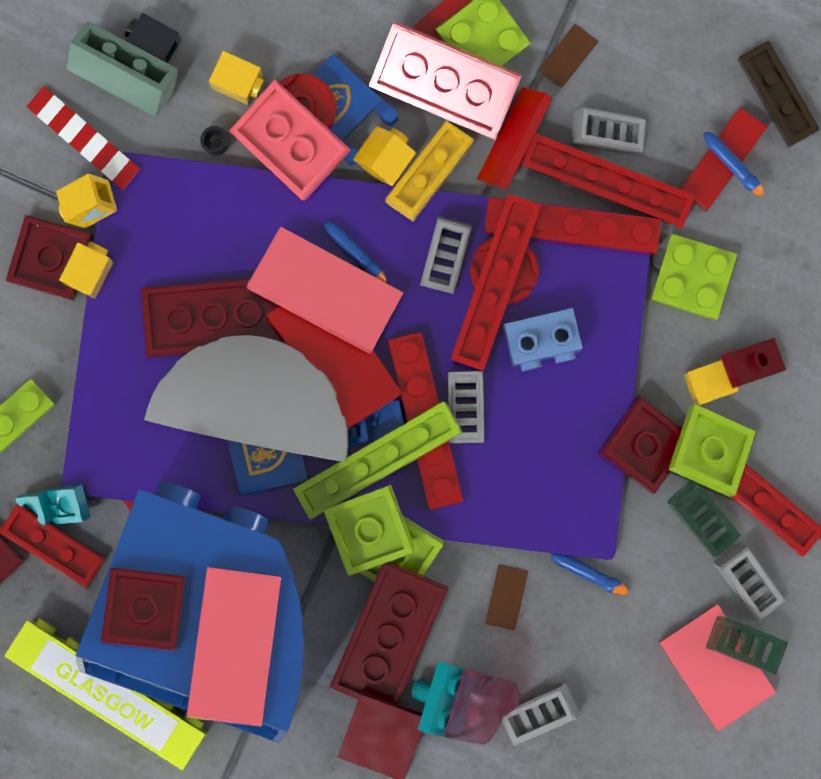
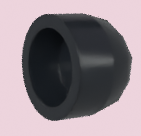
(211, 148)

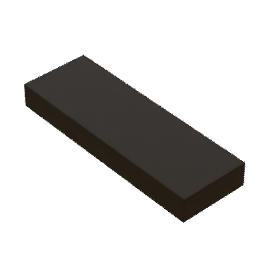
(778, 94)

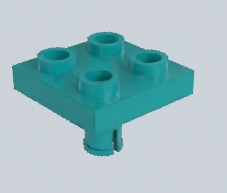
(438, 697)

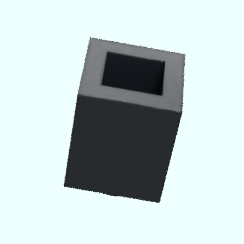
(153, 37)

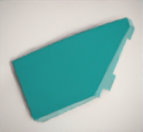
(57, 504)

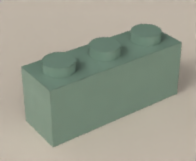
(121, 68)

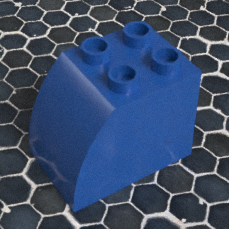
(175, 538)

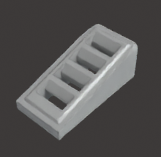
(595, 116)
(455, 226)
(467, 377)
(733, 557)
(568, 704)

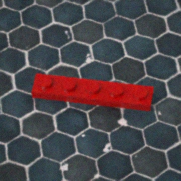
(608, 180)
(587, 227)
(496, 282)
(419, 396)

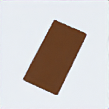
(568, 55)
(506, 597)

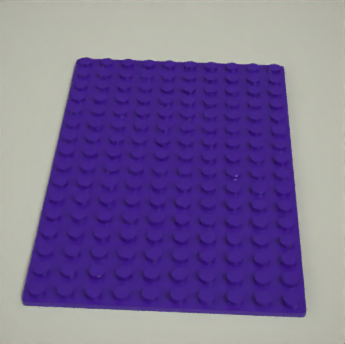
(539, 464)

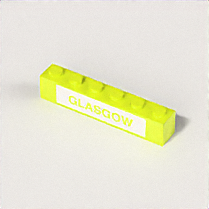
(134, 714)

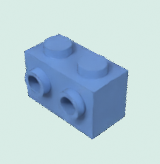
(542, 339)

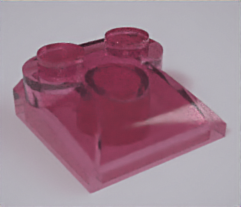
(481, 706)

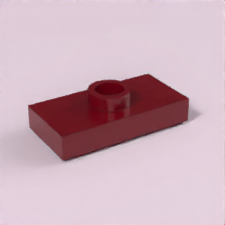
(753, 363)

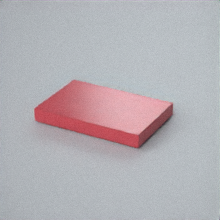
(290, 140)
(717, 682)

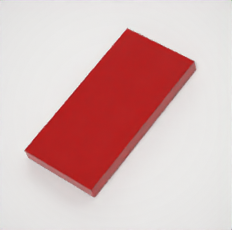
(357, 377)

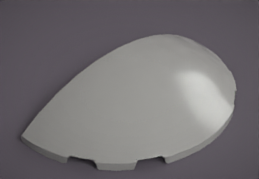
(253, 395)

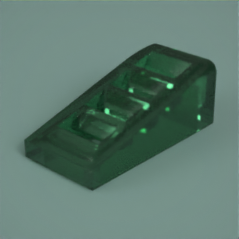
(683, 497)
(720, 634)

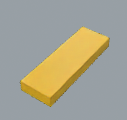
(429, 171)

